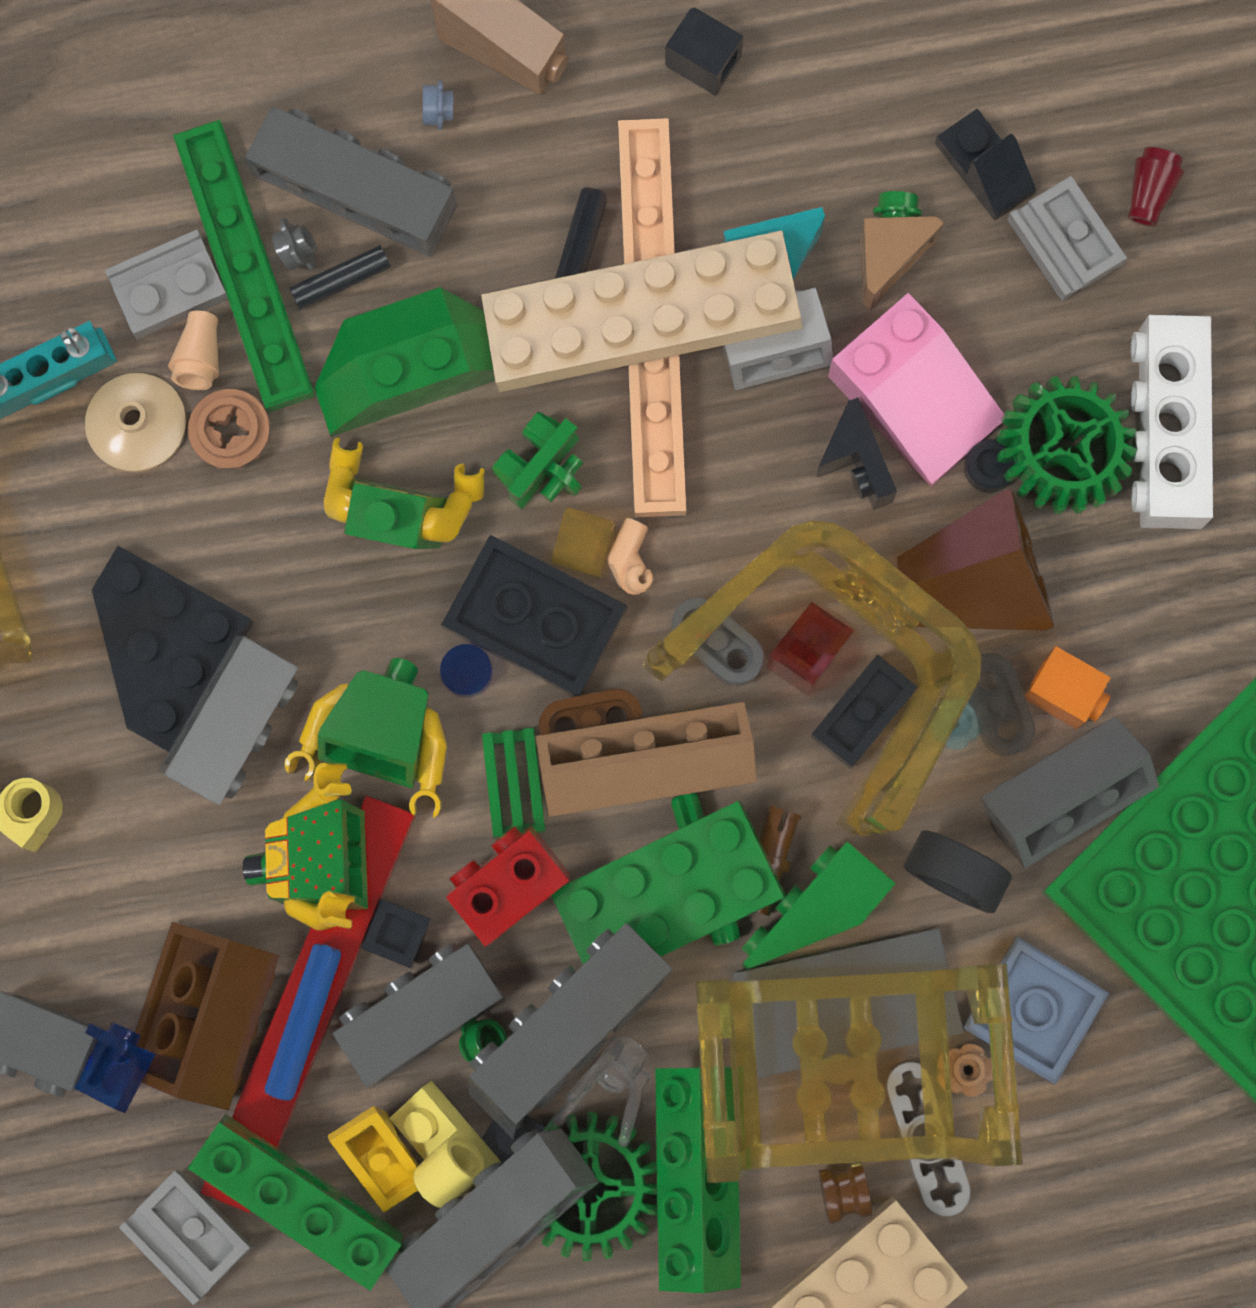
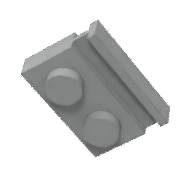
(1066, 238)
(166, 284)
(186, 1236)

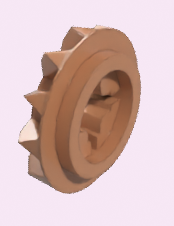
(218, 410)

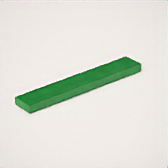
(244, 266)

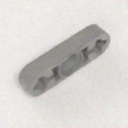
(927, 1181)

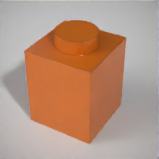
(1069, 689)

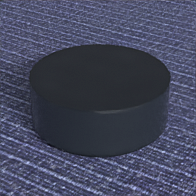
(983, 468)

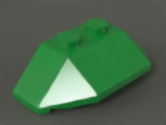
(403, 359)

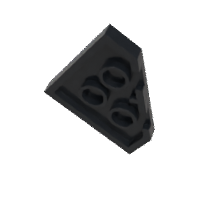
(160, 643)

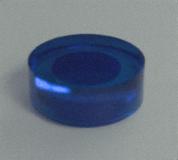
(466, 670)

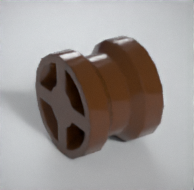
(845, 1192)

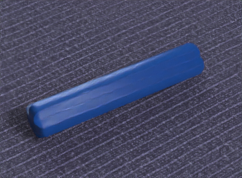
(302, 1022)

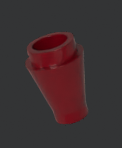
(1153, 184)

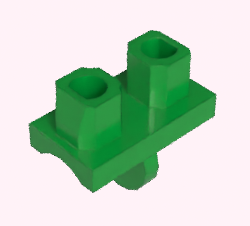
(554, 444)

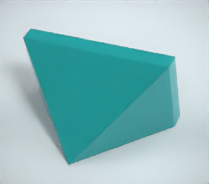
(799, 233)

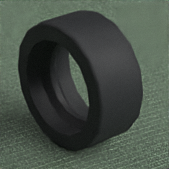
(958, 871)

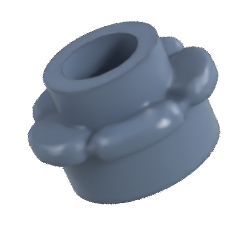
(437, 105)

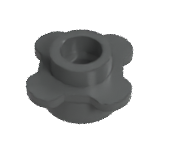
(294, 245)

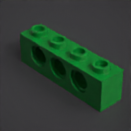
(297, 1202)
(694, 1216)

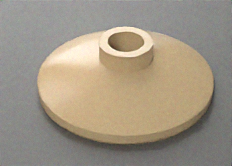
(148, 441)

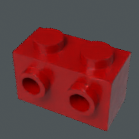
(506, 884)

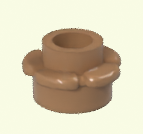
(974, 1056)

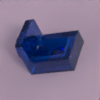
(114, 1066)

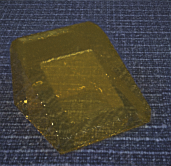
(583, 542)

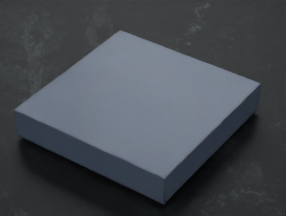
(1048, 1010)

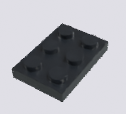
(534, 616)

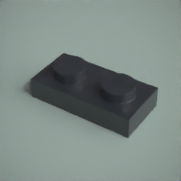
(864, 711)

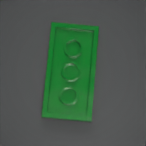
(675, 886)

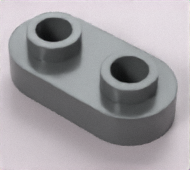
(725, 640)

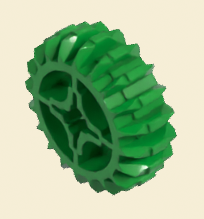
(1050, 408)
(634, 1187)

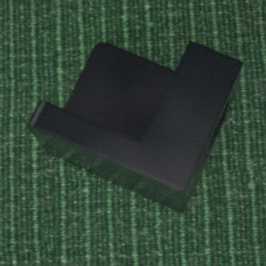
(703, 50)

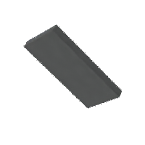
(891, 1014)

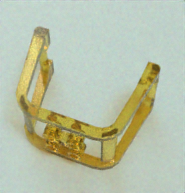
(893, 609)
(735, 1144)

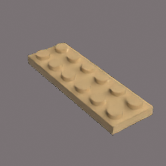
(641, 311)

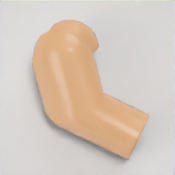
(626, 561)

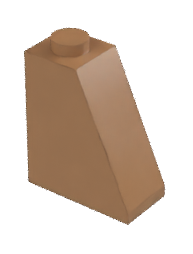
(504, 38)

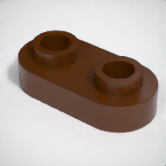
(589, 709)

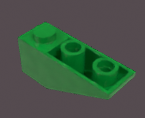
(835, 902)

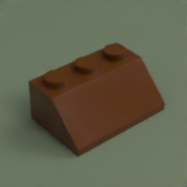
(203, 1014)

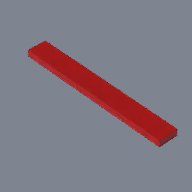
(268, 1116)

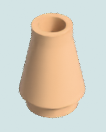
(196, 354)

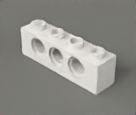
(1187, 346)

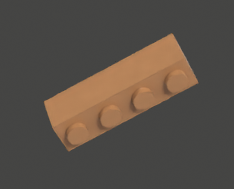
(647, 759)

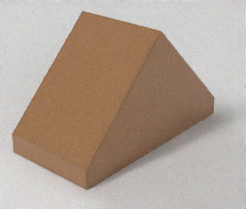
(891, 250)

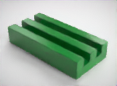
(509, 739)

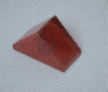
(809, 648)

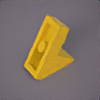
(377, 1157)

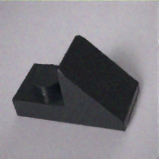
(987, 163)
(856, 445)

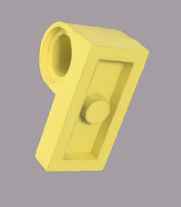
(33, 831)
(446, 1143)

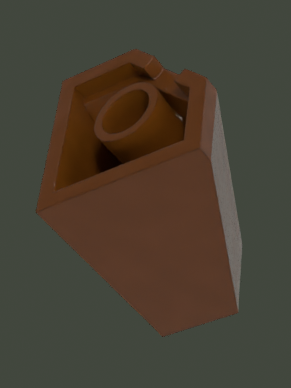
(983, 569)

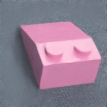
(917, 389)

